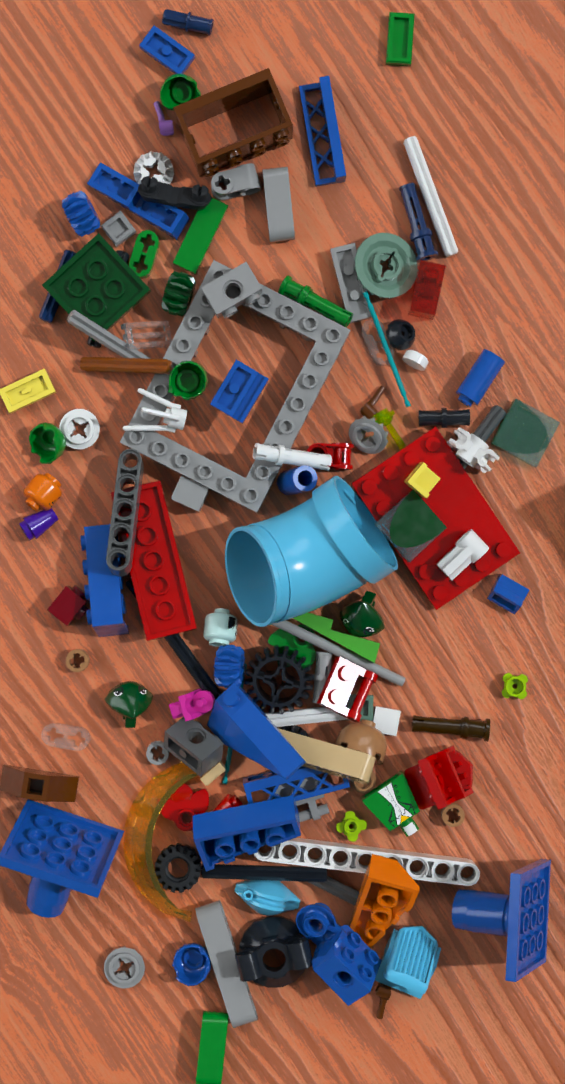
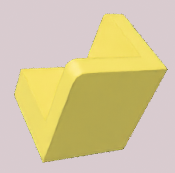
(422, 480)

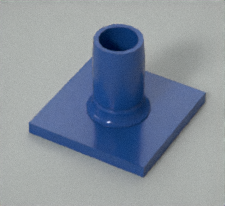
(59, 854)
(518, 916)

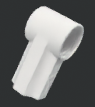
(467, 550)

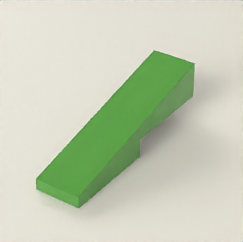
(361, 646)

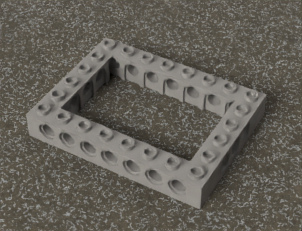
(253, 489)

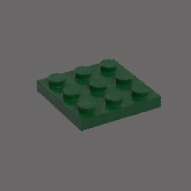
(97, 284)

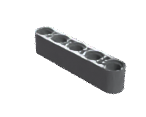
(125, 500)

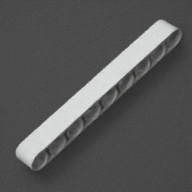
(351, 864)

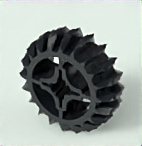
(267, 677)

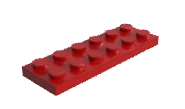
(157, 568)

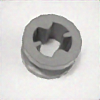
(149, 754)

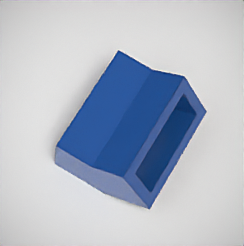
(508, 594)

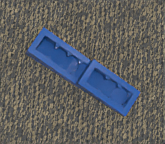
(125, 193)

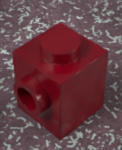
(69, 605)

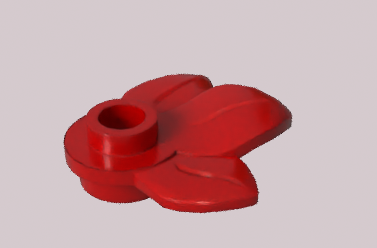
(184, 802)

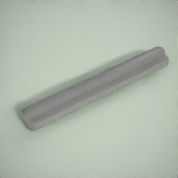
(102, 335)

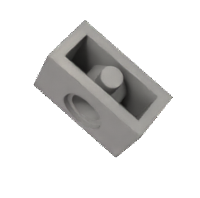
(239, 277)

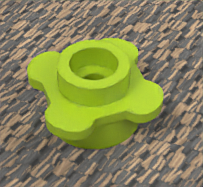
(509, 691)
(352, 833)

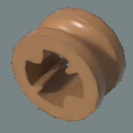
(71, 655)
(445, 817)

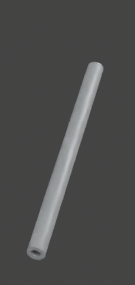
(340, 651)

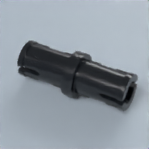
(444, 417)

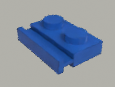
(239, 391)

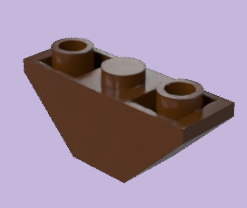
(39, 784)

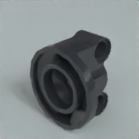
(268, 934)

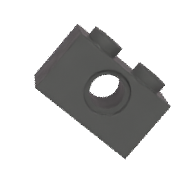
(193, 745)

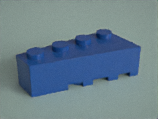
(103, 588)
(244, 829)

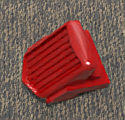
(440, 779)

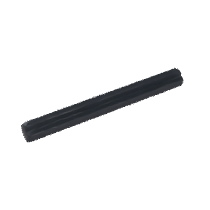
(272, 873)

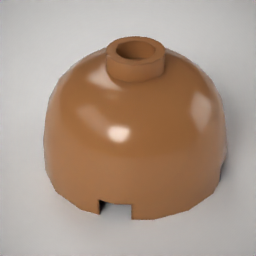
(364, 738)

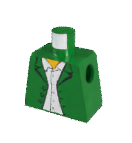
(393, 804)

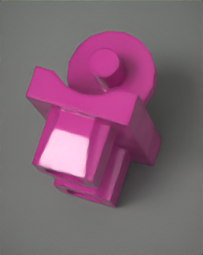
(192, 704)

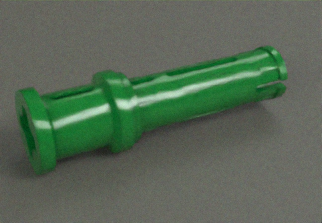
(305, 296)

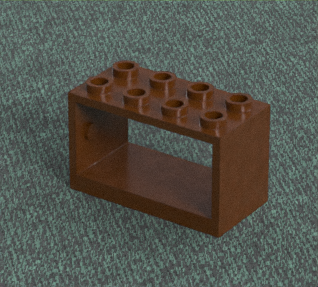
(223, 100)

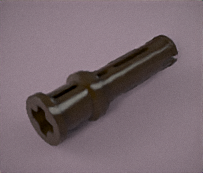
(463, 727)

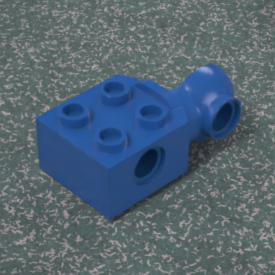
(340, 953)

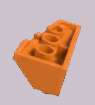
(382, 899)

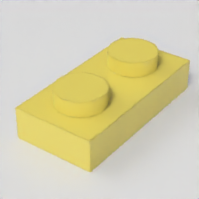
(27, 391)

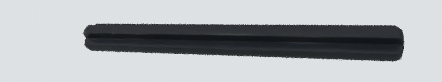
(187, 658)

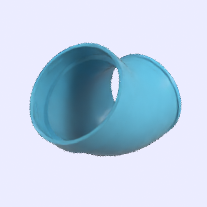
(306, 556)

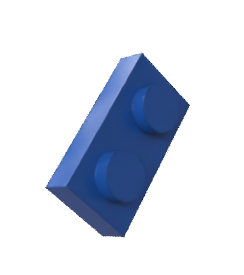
(167, 51)

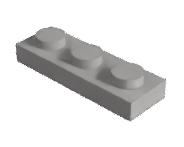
(349, 286)

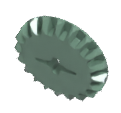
(402, 265)

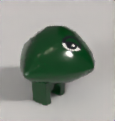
(361, 617)
(129, 700)

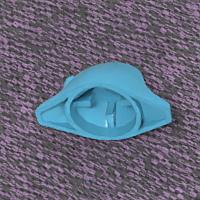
(267, 896)

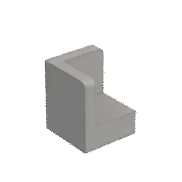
(190, 493)

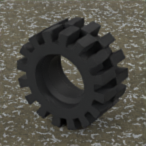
(178, 883)

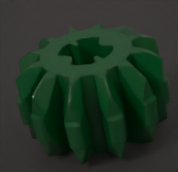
(178, 293)

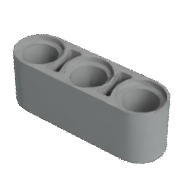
(278, 204)

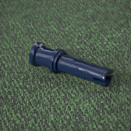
(424, 234)

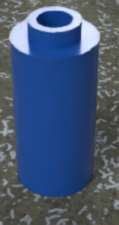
(479, 378)
(297, 480)

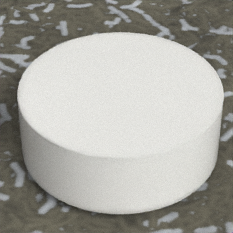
(415, 360)

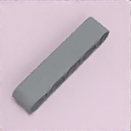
(222, 956)

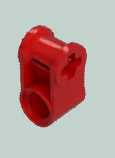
(335, 451)

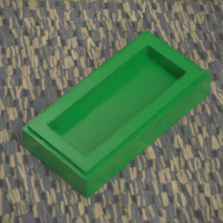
(400, 39)

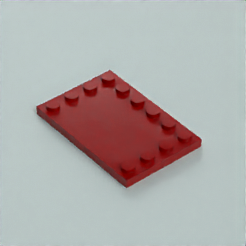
(453, 501)

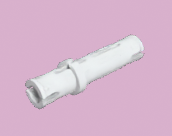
(283, 455)

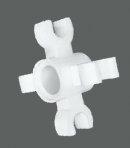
(472, 450)

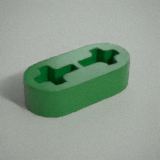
(138, 253)

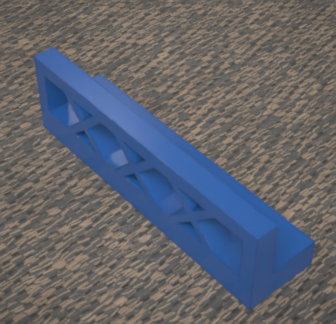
(332, 132)
(269, 779)

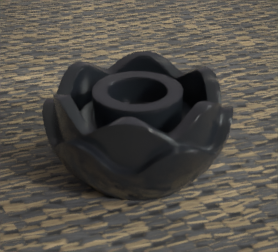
(400, 334)

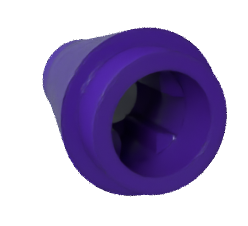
(38, 523)

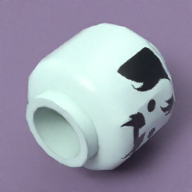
(220, 628)

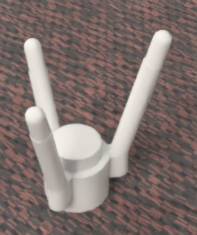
(173, 417)

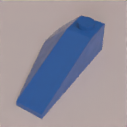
(250, 732)

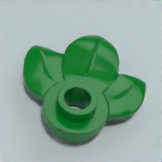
(284, 639)

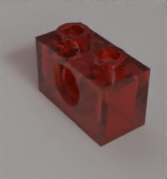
(426, 290)

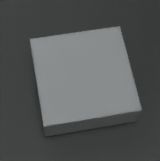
(118, 228)

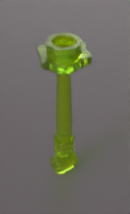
(386, 417)

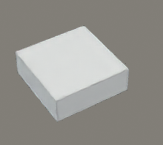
(386, 720)

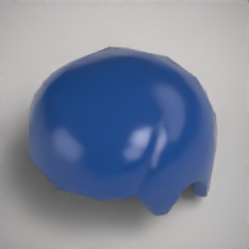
(191, 964)

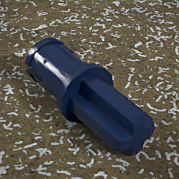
(187, 21)

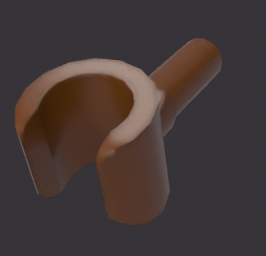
(368, 409)
(384, 992)

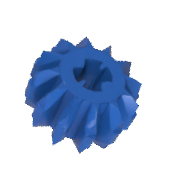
(81, 213)
(229, 666)

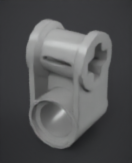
(238, 182)

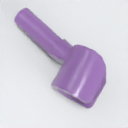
(165, 126)

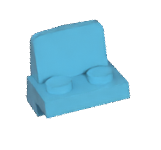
(409, 960)

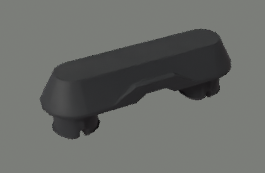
(184, 197)

